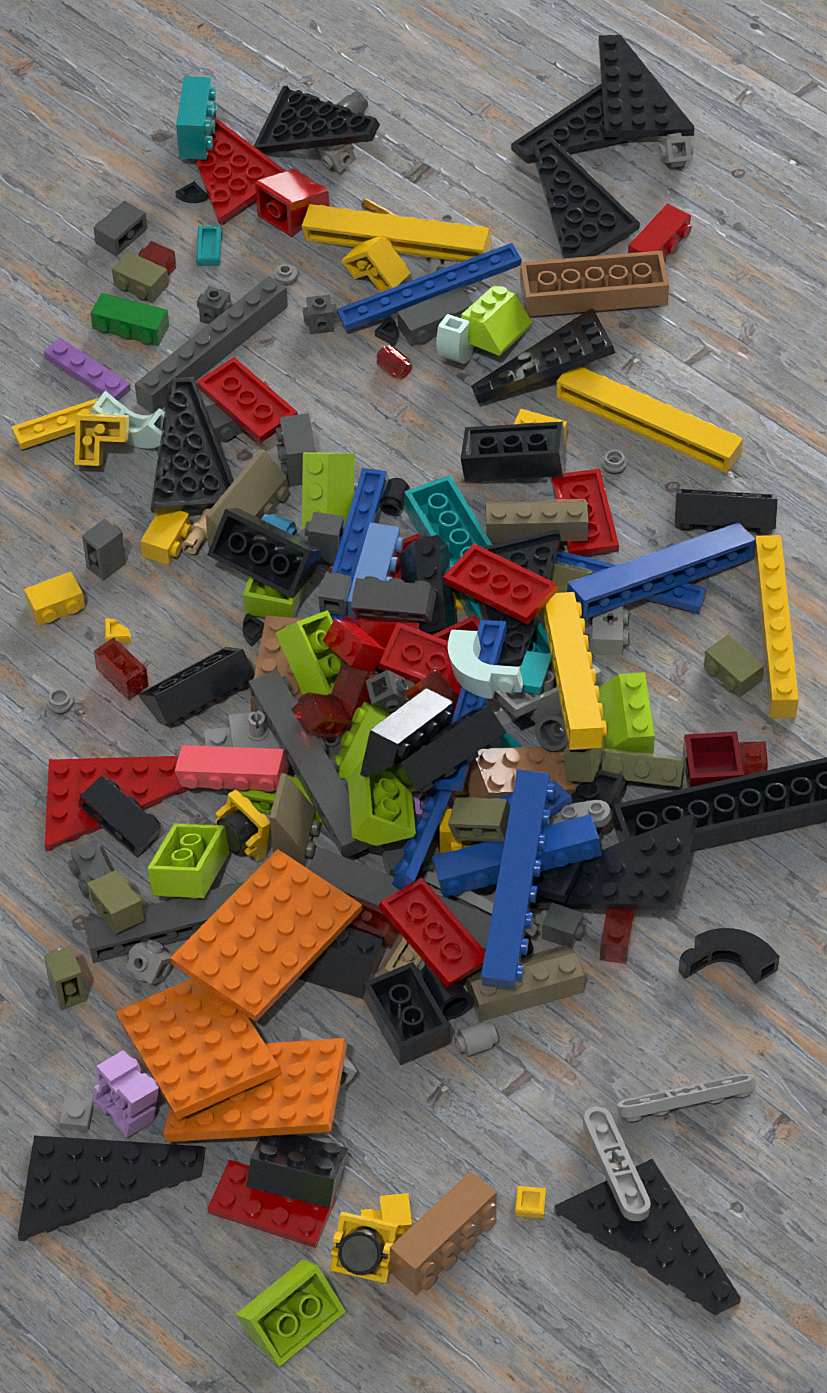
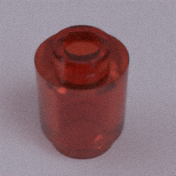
(394, 362)

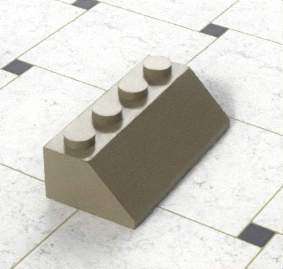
(255, 491)
(528, 517)
(545, 979)

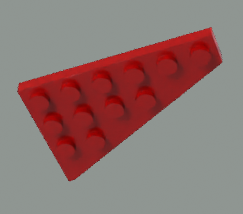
(232, 172)
(140, 777)

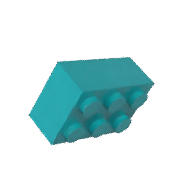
(196, 117)

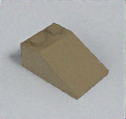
(293, 822)

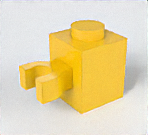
(394, 1210)

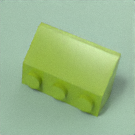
(496, 320)
(327, 484)
(627, 713)
(355, 740)
(380, 808)
(291, 1312)

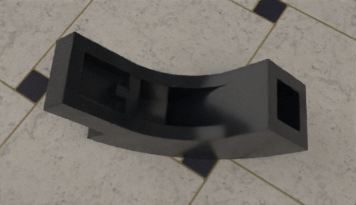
(730, 946)

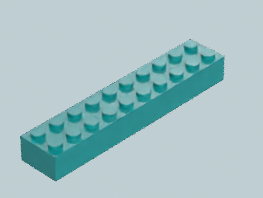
(443, 511)

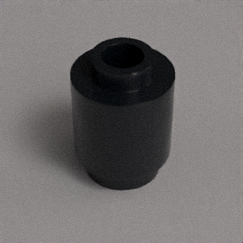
(394, 496)

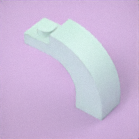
(453, 339)
(143, 430)
(475, 675)

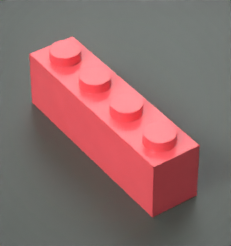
(231, 767)

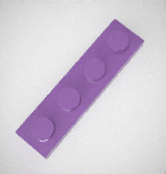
(86, 369)

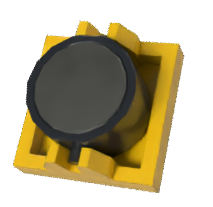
(244, 826)
(363, 1247)

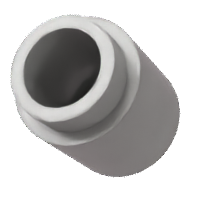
(476, 1038)

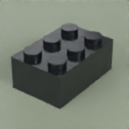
(406, 1013)
(297, 1168)

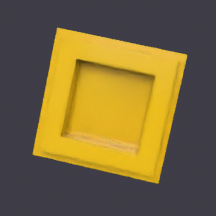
(530, 1202)

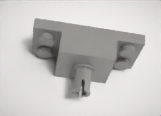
(533, 704)
(245, 731)

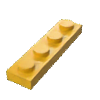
(49, 426)

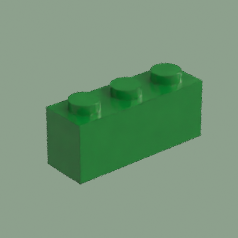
(129, 319)

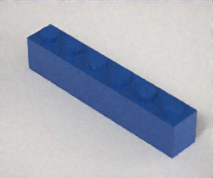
(480, 864)

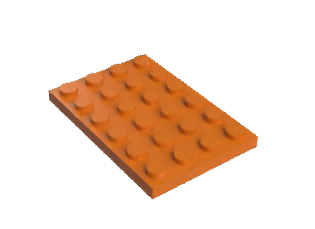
(266, 935)
(196, 1046)
(290, 1103)

